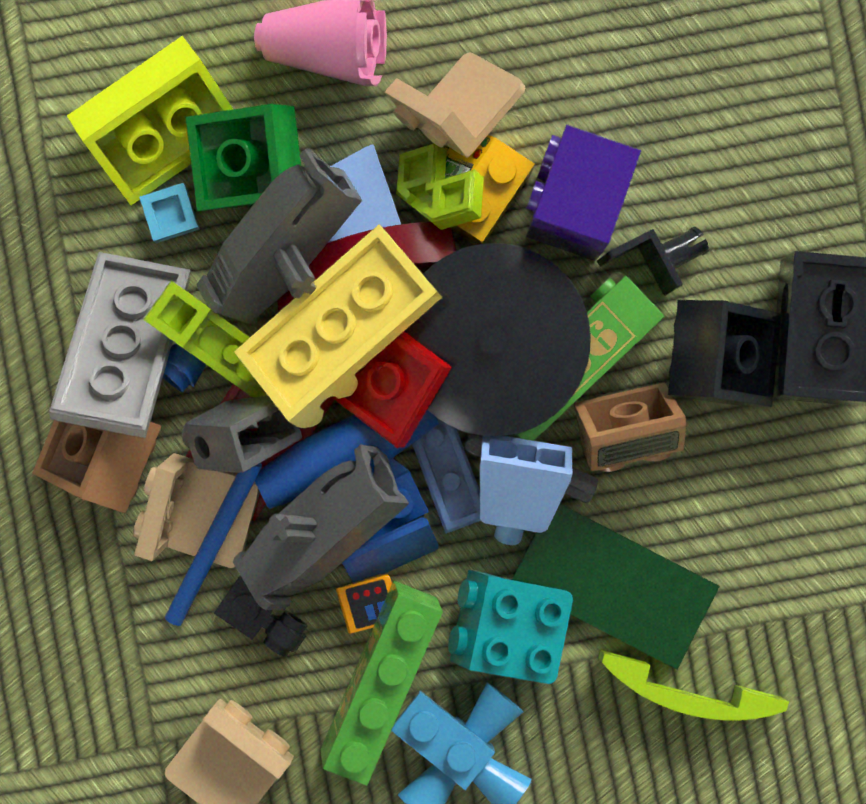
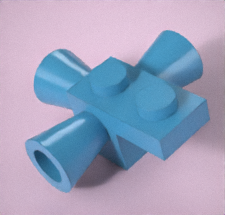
(460, 749)

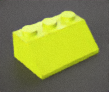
(140, 120)

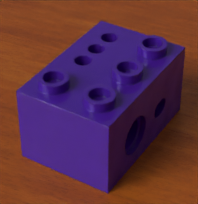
(581, 191)

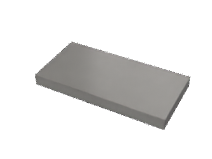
(113, 353)

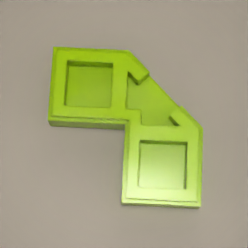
(439, 199)

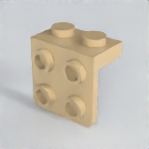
(462, 104)
(183, 508)
(229, 758)

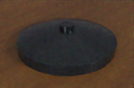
(508, 333)

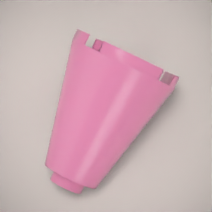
(327, 39)

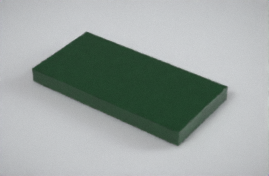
(619, 585)

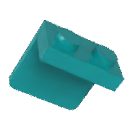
(510, 628)

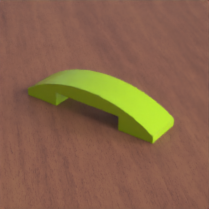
(203, 335)
(744, 705)

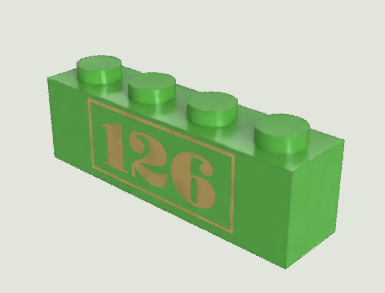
(616, 325)
(380, 682)

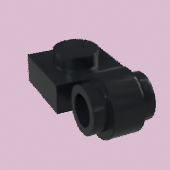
(246, 616)

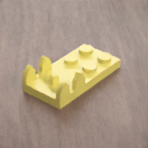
(335, 331)

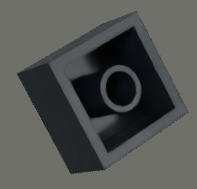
(724, 353)

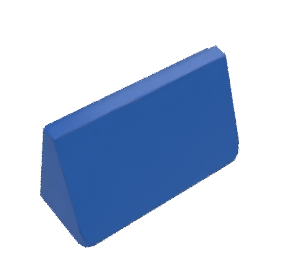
(391, 550)

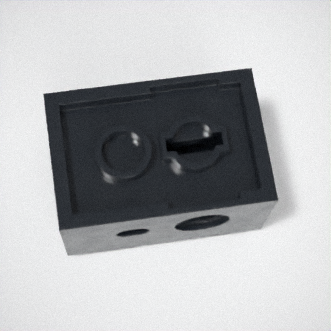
(822, 329)

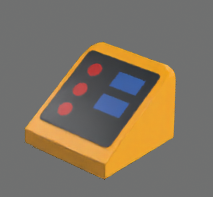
(363, 601)

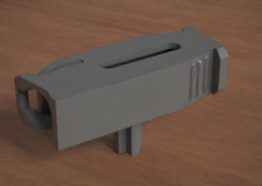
(279, 240)
(320, 528)

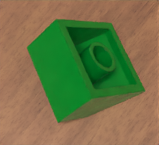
(240, 153)

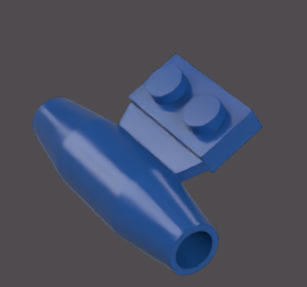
(314, 455)

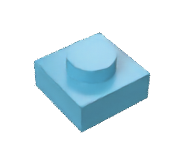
(169, 213)

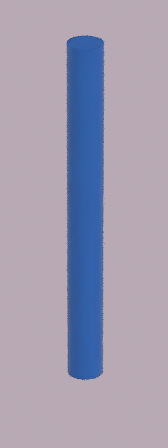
(211, 545)

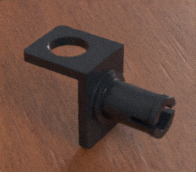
(664, 257)

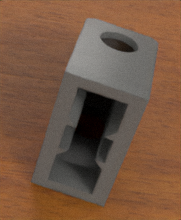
(222, 437)

